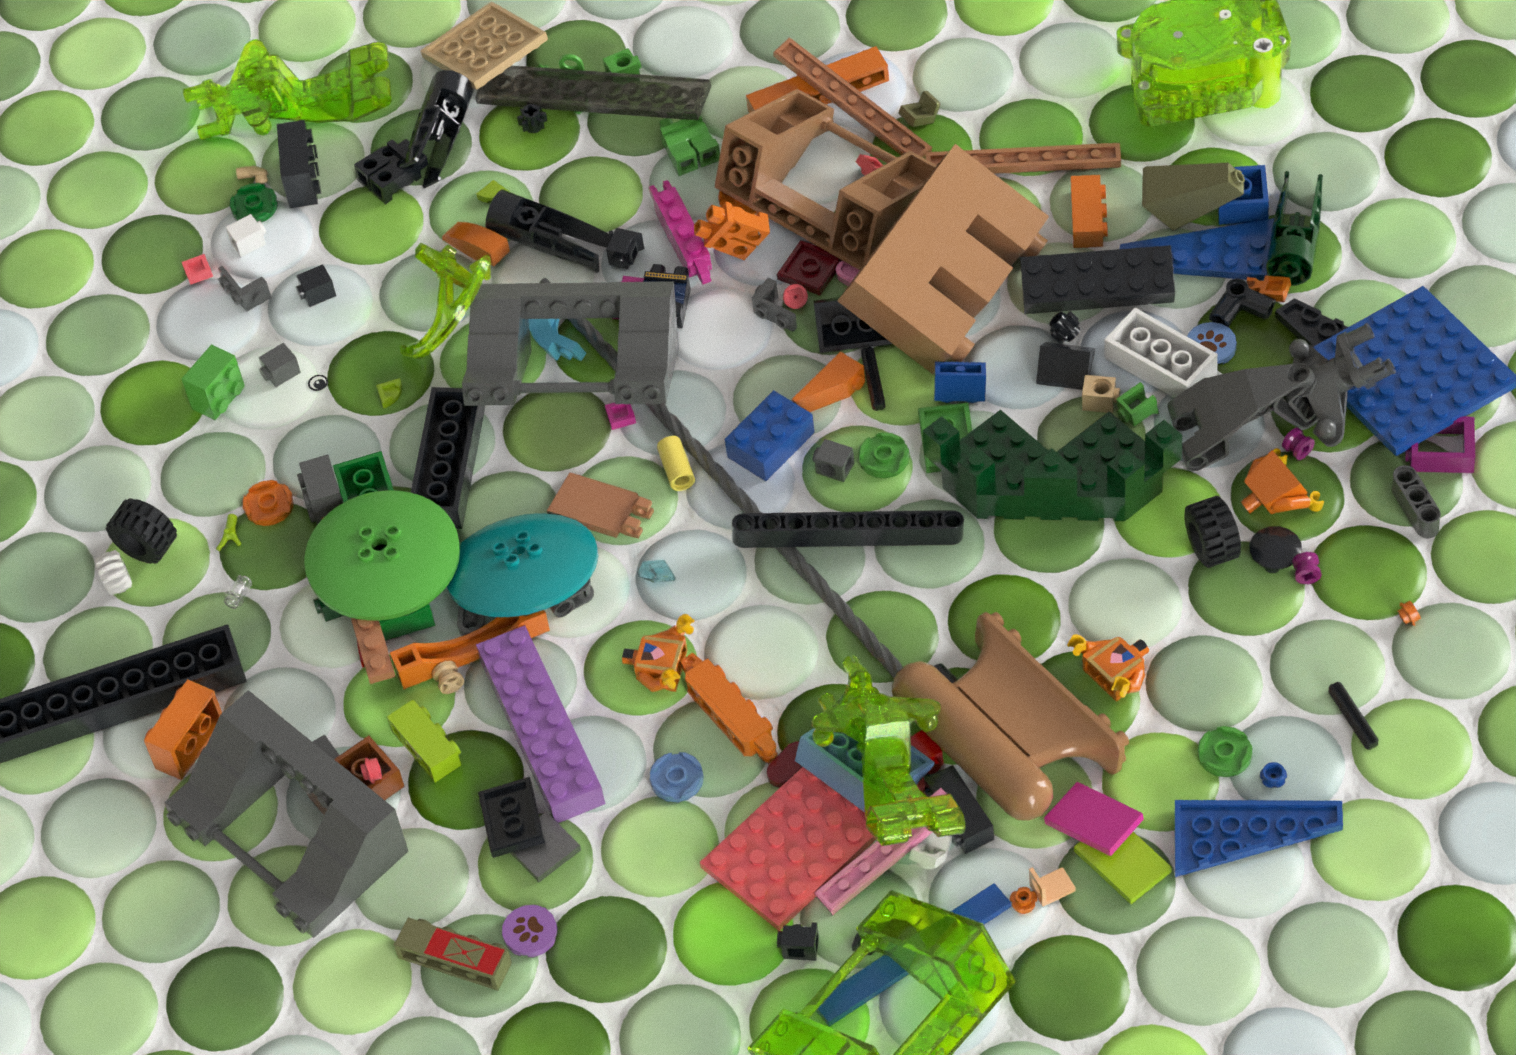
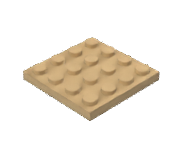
(484, 44)

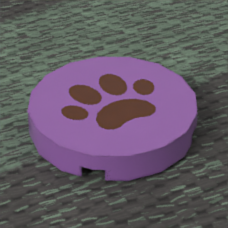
(529, 930)

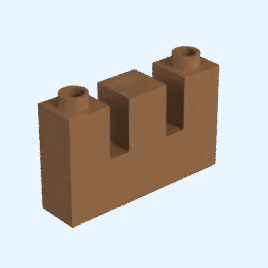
(945, 260)

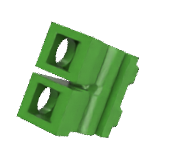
(688, 141)

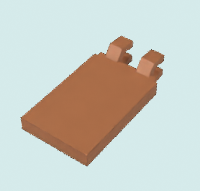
(601, 506)

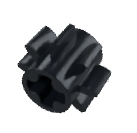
(532, 118)
(1064, 326)

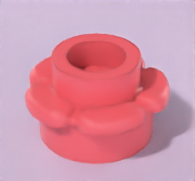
(371, 770)

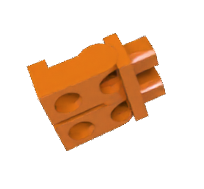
(732, 230)

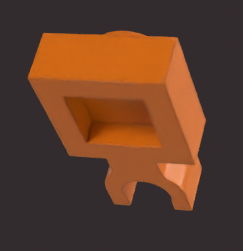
(1272, 286)

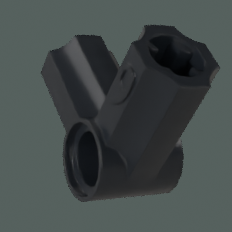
(1241, 297)

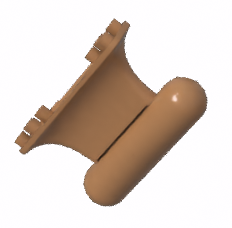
(1010, 720)

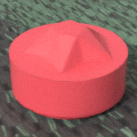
(795, 296)

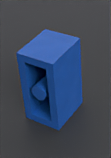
(960, 381)

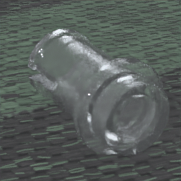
(235, 596)

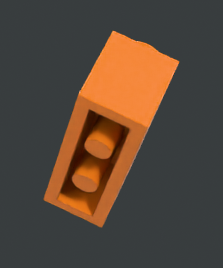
(1088, 211)

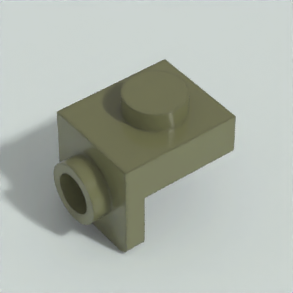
(921, 112)

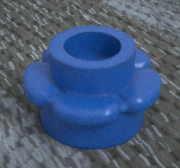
(1273, 769)

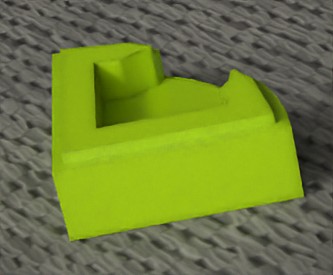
(489, 191)
(389, 392)

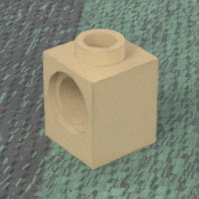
(1099, 393)

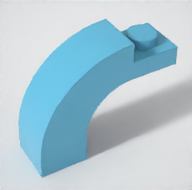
(547, 336)

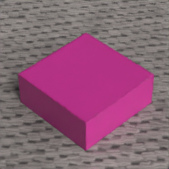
(620, 415)

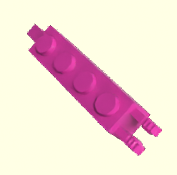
(680, 231)

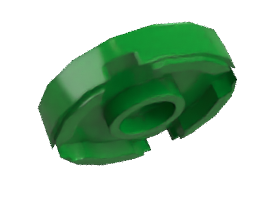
(254, 200)

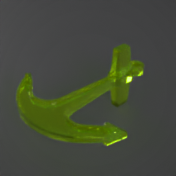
(448, 311)

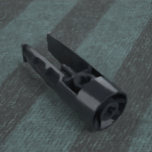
(439, 121)
(543, 228)

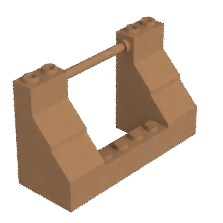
(769, 143)

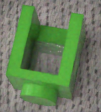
(1135, 406)

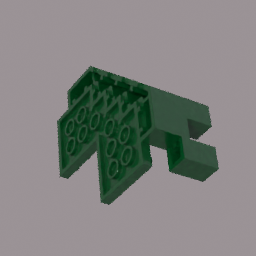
(1092, 477)

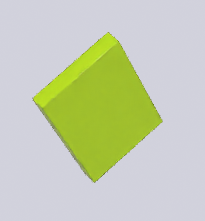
(1130, 869)

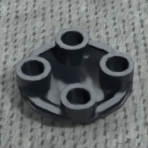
(1274, 548)

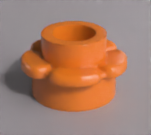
(1408, 613)
(1023, 906)

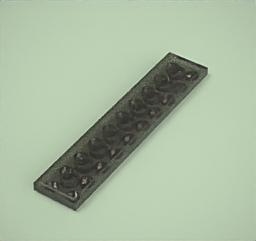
(597, 92)

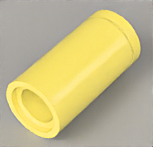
(675, 463)

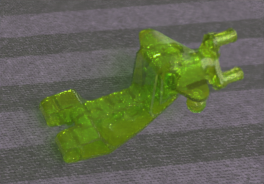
(268, 90)
(883, 731)

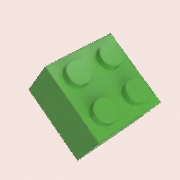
(213, 382)

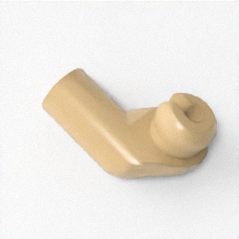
(252, 171)

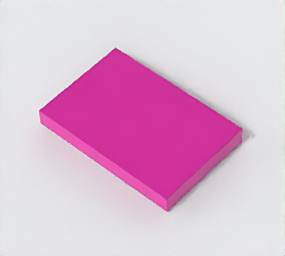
(1093, 818)

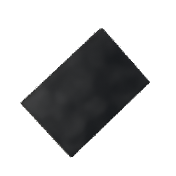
(511, 817)

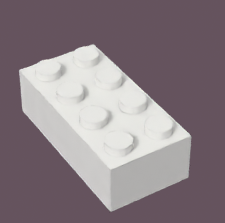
(1159, 354)

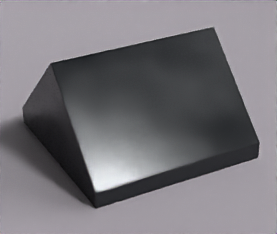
(1064, 365)

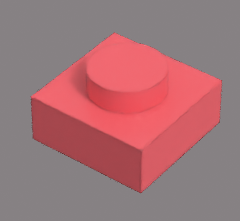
(868, 163)
(197, 269)

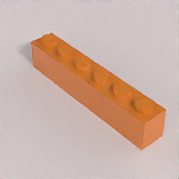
(860, 70)

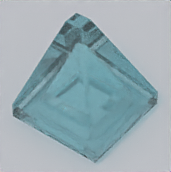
(656, 571)

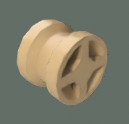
(447, 676)

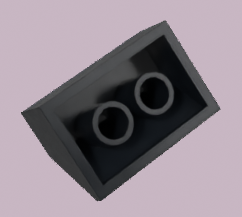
(842, 329)

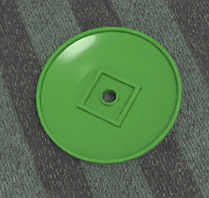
(386, 583)

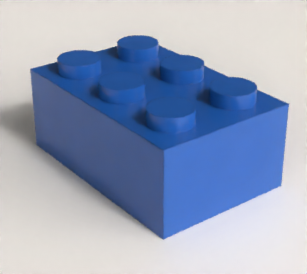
(769, 435)

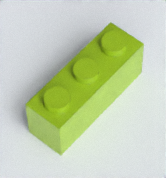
(424, 740)

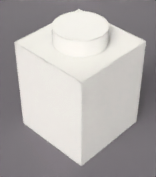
(246, 235)

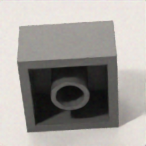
(321, 487)

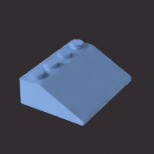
(841, 765)

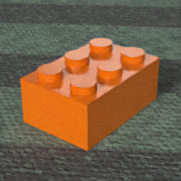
(183, 729)

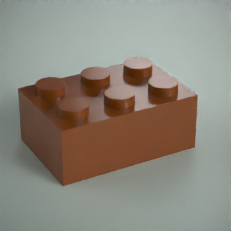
(355, 757)

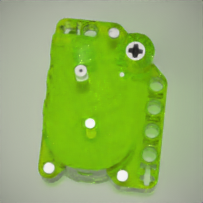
(1204, 58)

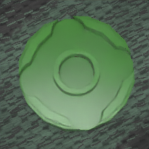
(884, 455)
(1225, 751)

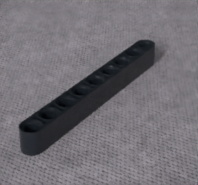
(847, 529)

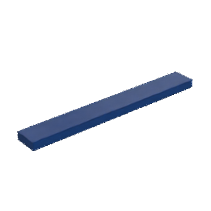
(886, 972)

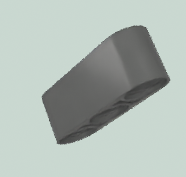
(1416, 501)

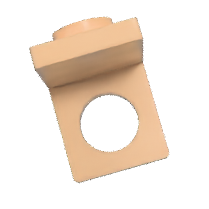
(1051, 886)

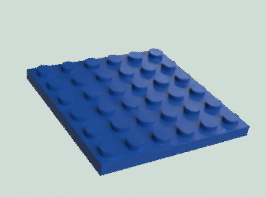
(1438, 371)

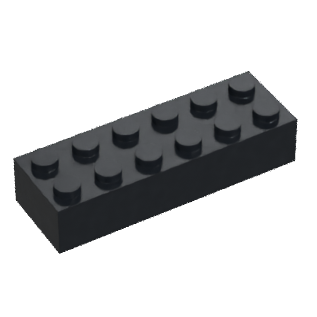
(1097, 279)
(448, 452)

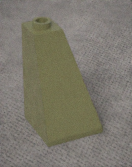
(1189, 191)

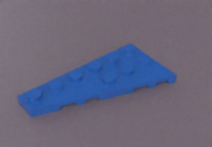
(1230, 830)

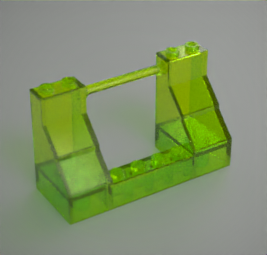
(938, 950)

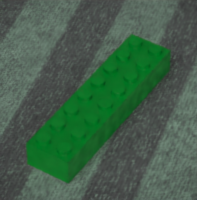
(366, 476)

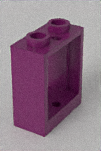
(1447, 461)

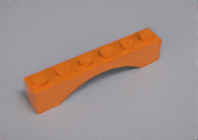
(417, 660)

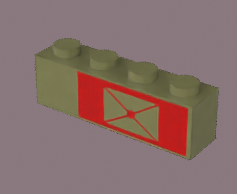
(453, 953)

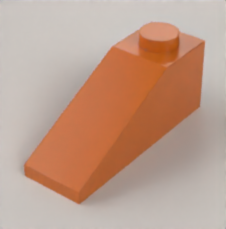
(833, 383)

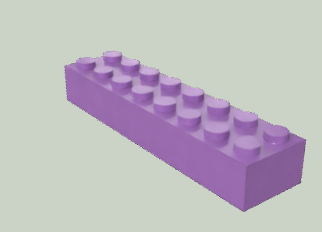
(540, 724)

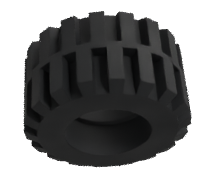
(141, 531)
(1212, 531)

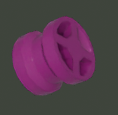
(1298, 443)
(1306, 568)

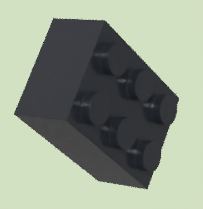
(297, 163)

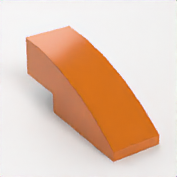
(477, 241)

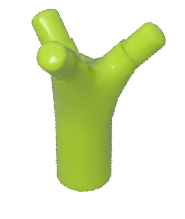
(229, 532)

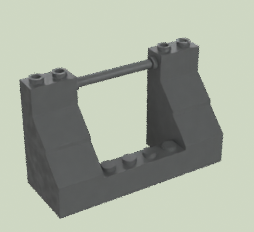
(502, 343)
(246, 758)

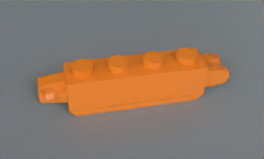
(728, 708)

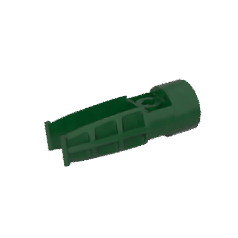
(1294, 245)

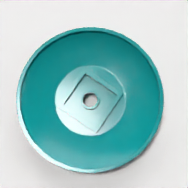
(553, 565)

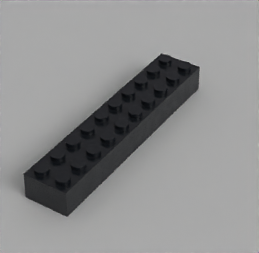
(116, 692)

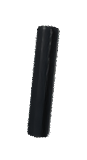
(873, 379)
(1353, 715)

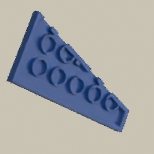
(1218, 252)

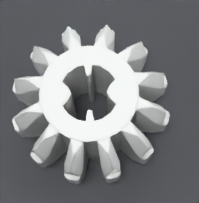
(113, 572)

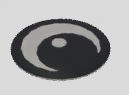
(317, 382)

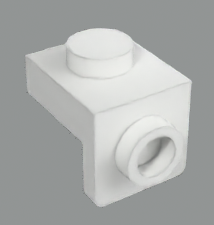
(931, 851)

